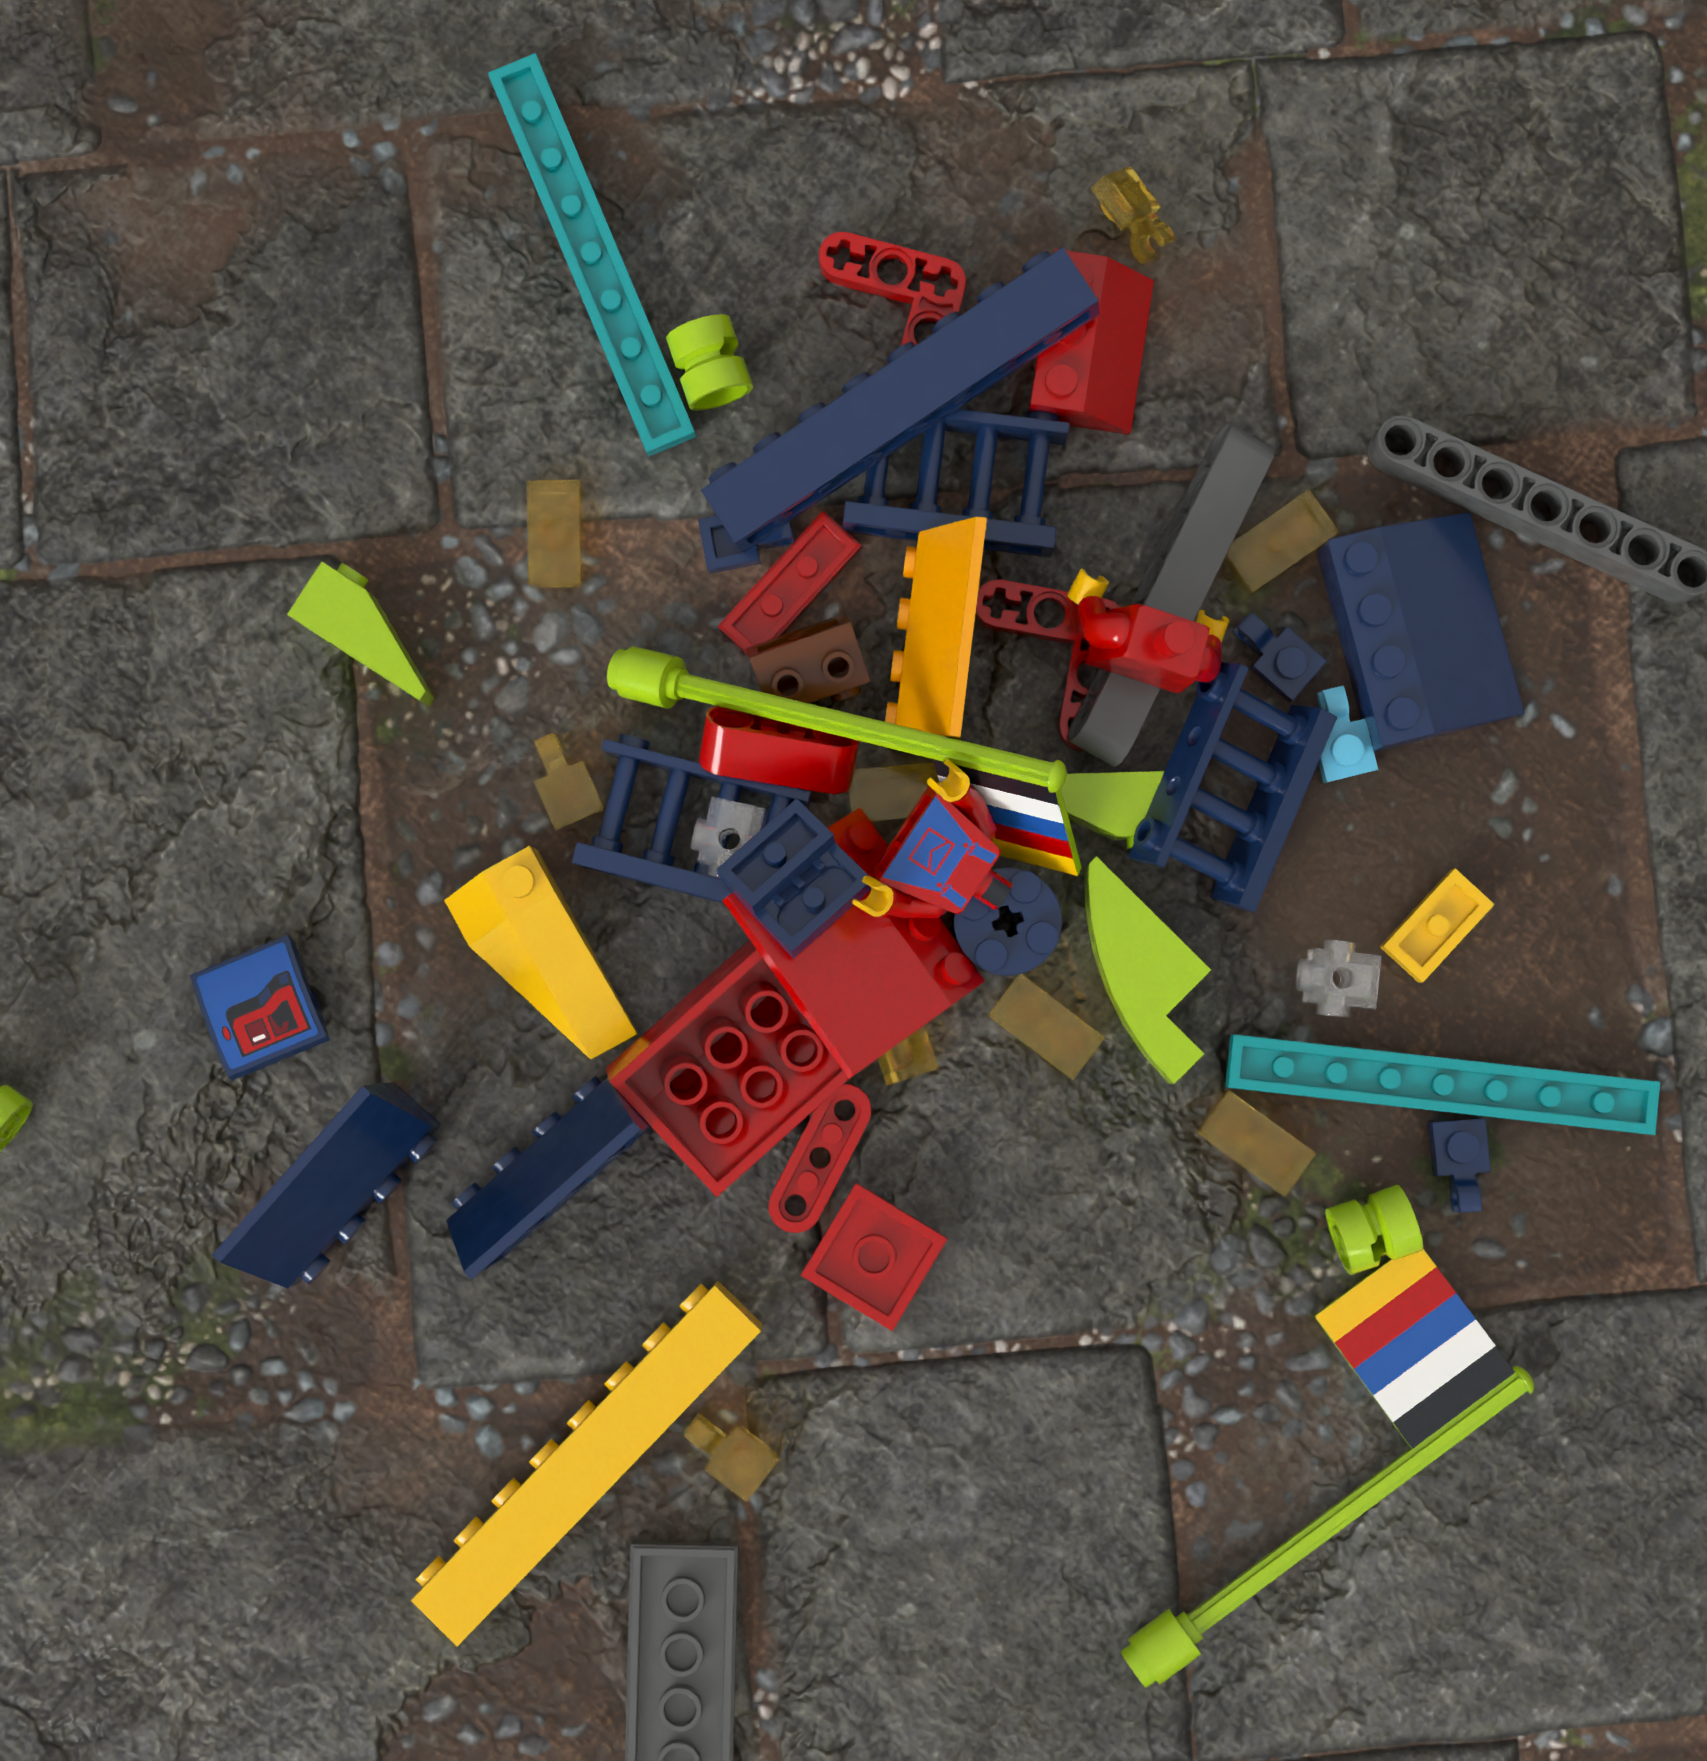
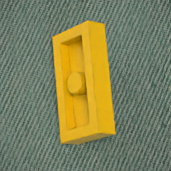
(1437, 925)

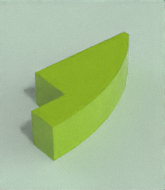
(1142, 969)

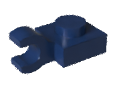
(724, 555)
(1283, 660)
(1460, 1152)

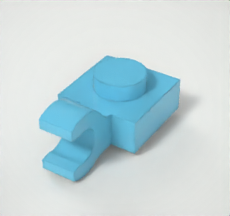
(1349, 744)

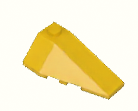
(533, 941)

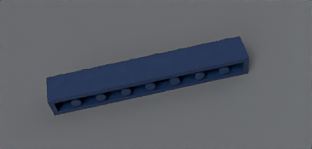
(902, 398)

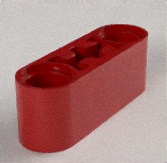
(776, 752)

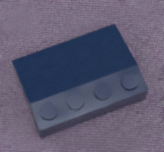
(1419, 629)
(544, 1176)
(331, 1187)

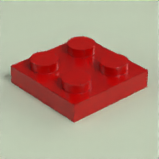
(874, 1256)

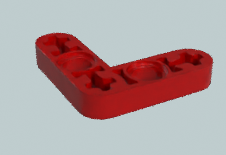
(925, 304)
(1068, 632)

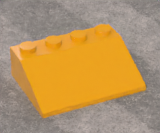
(938, 628)

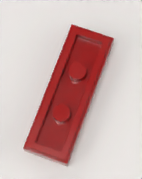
(791, 584)

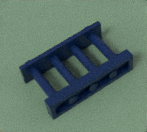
(1023, 536)
(1274, 804)
(657, 864)

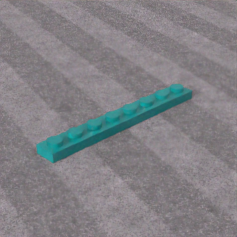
(592, 255)
(1443, 1084)

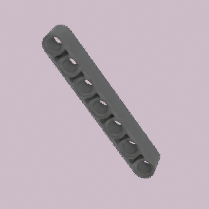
(1514, 509)
(1177, 581)

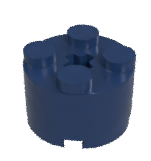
(1034, 935)

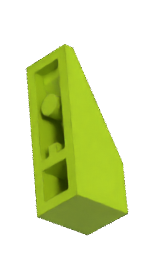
(354, 622)
(1110, 801)

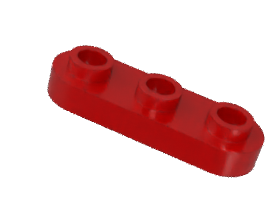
(814, 1182)

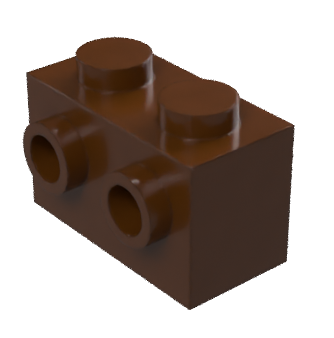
(811, 662)

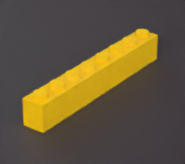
(587, 1462)

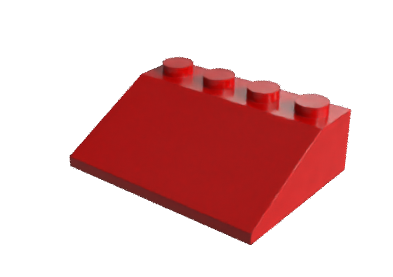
(866, 975)
(728, 1070)

